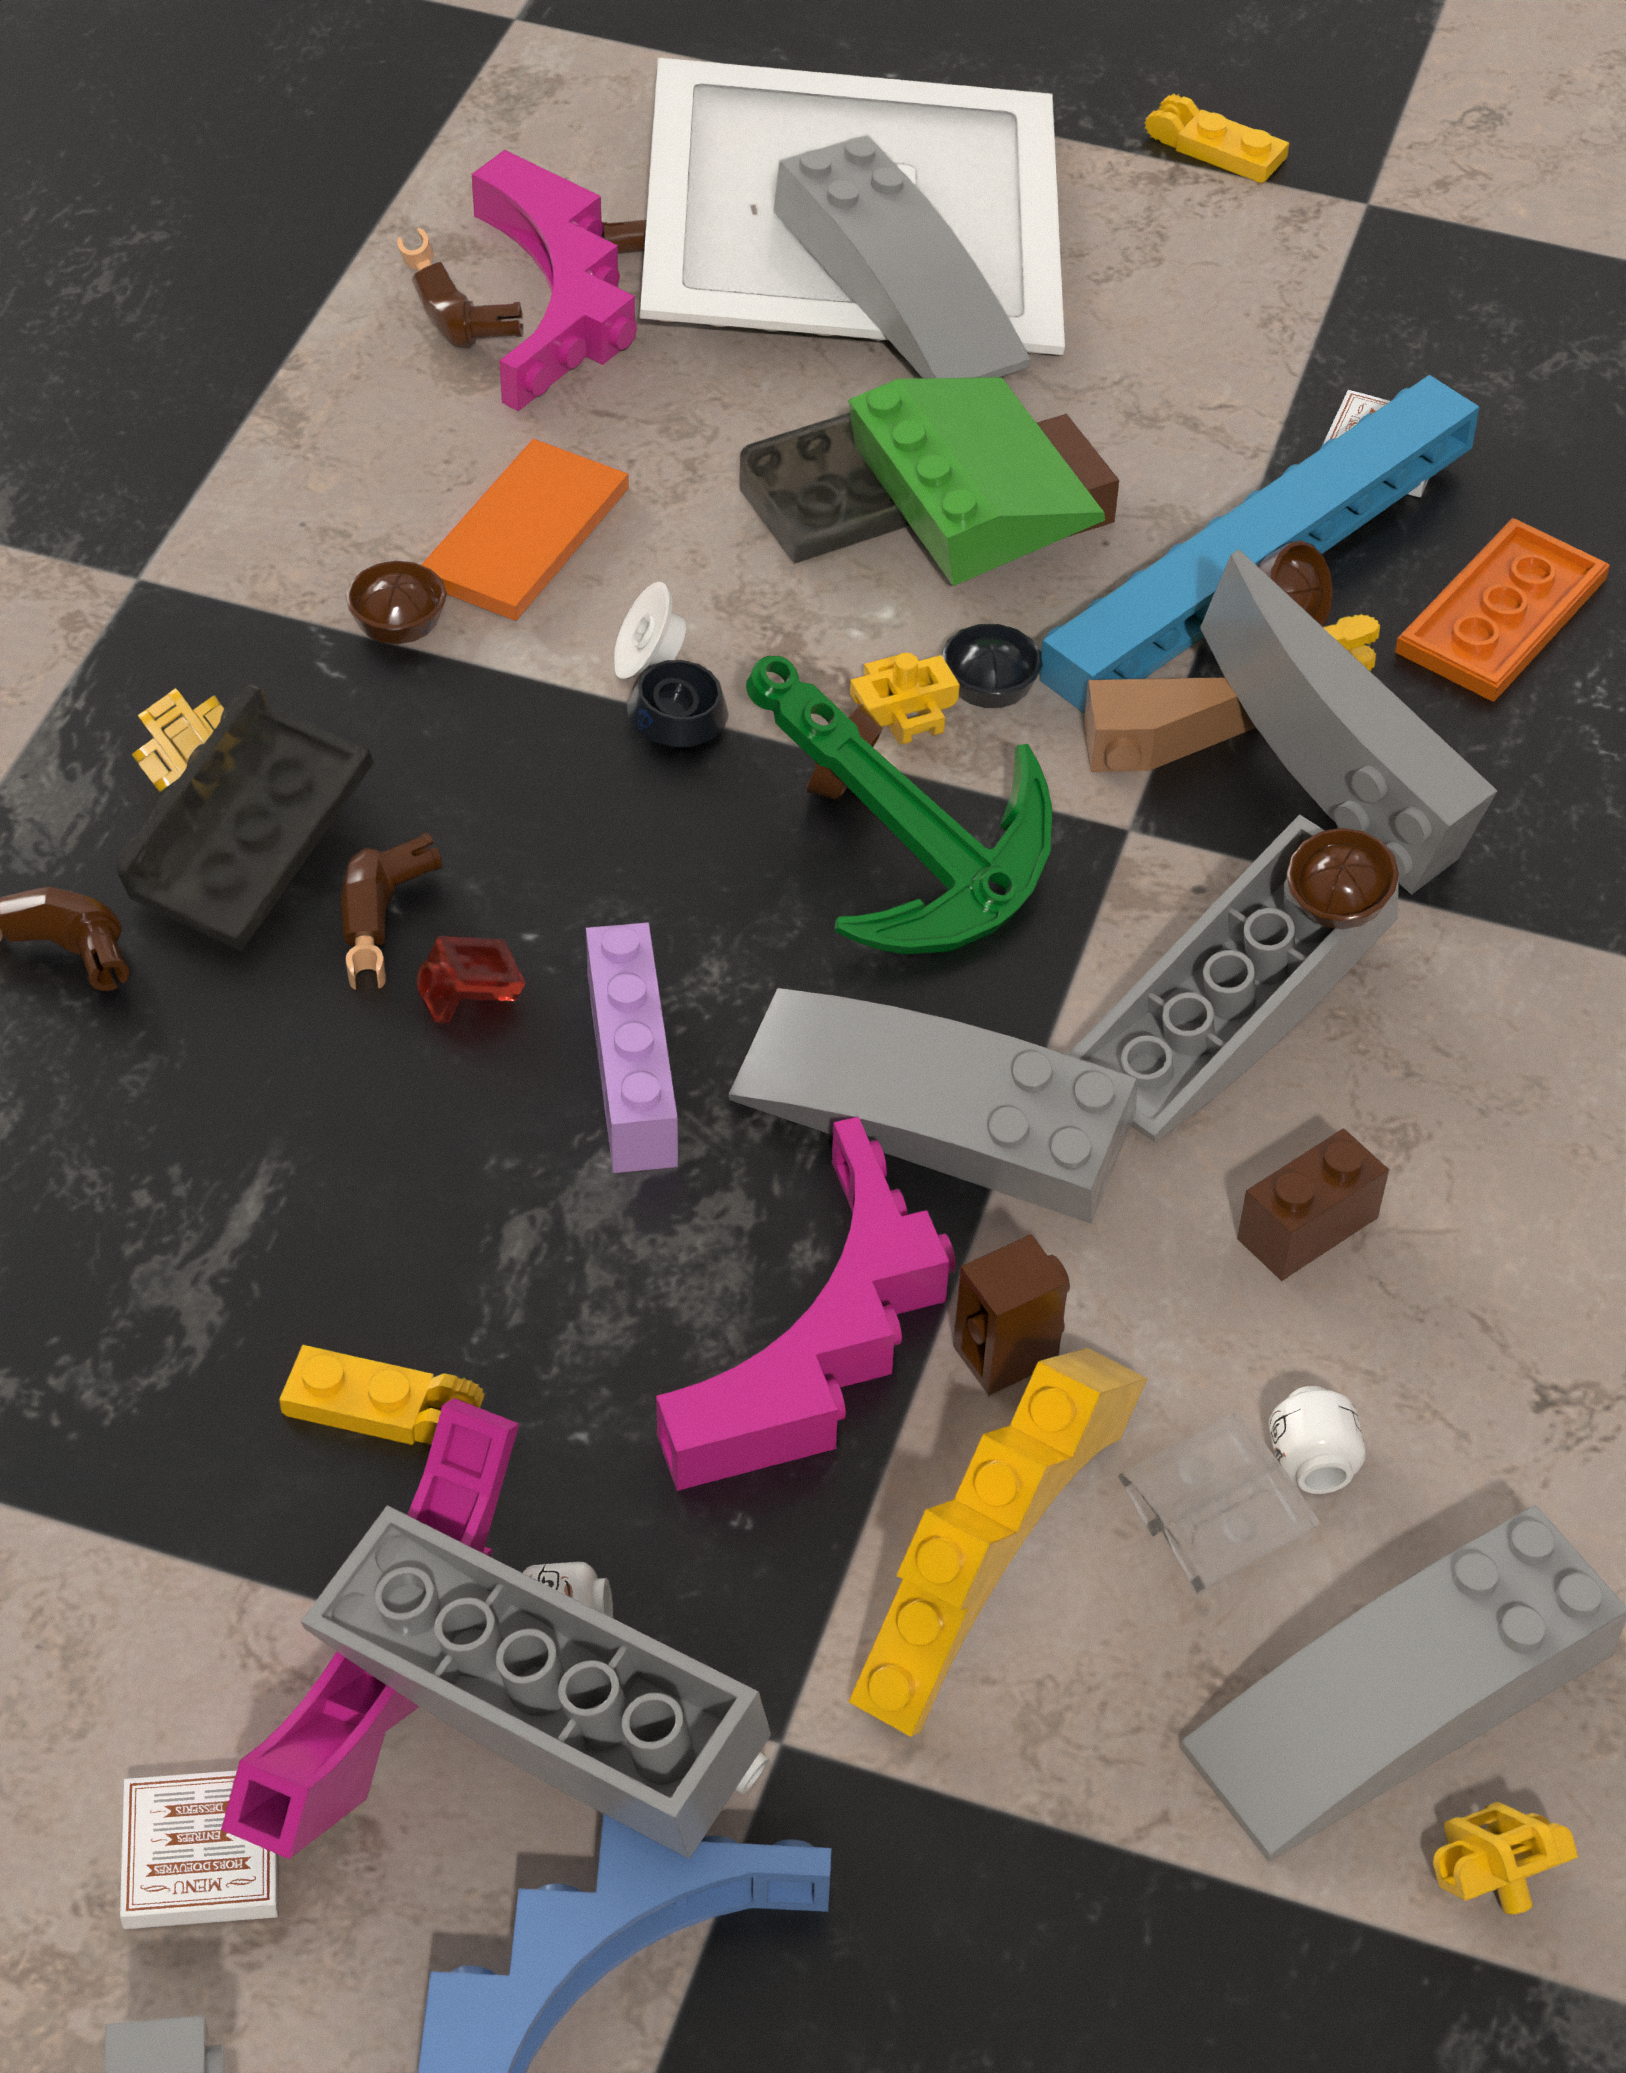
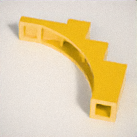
(964, 1545)

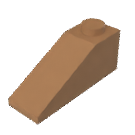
(1158, 720)

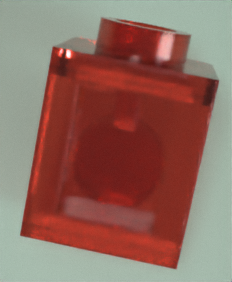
(468, 971)

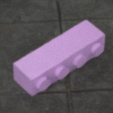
(631, 1048)

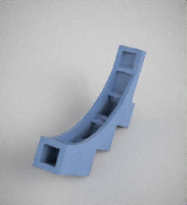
(576, 1937)

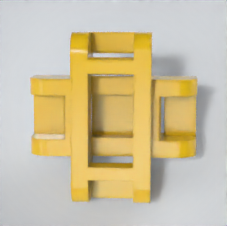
(917, 687)
(178, 739)
(1500, 1854)

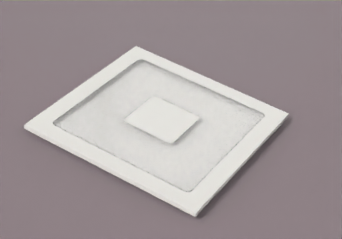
(729, 259)

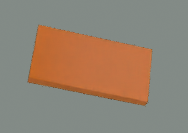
(525, 528)
(1502, 609)

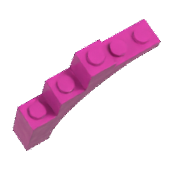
(562, 234)
(790, 1394)
(330, 1744)

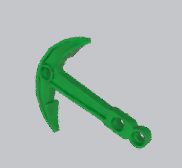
(950, 852)

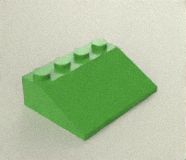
(969, 471)

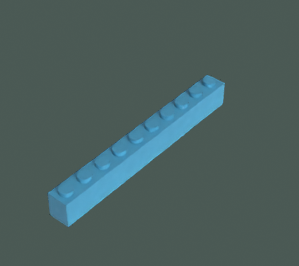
(1313, 502)

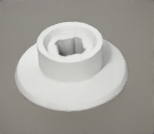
(648, 632)

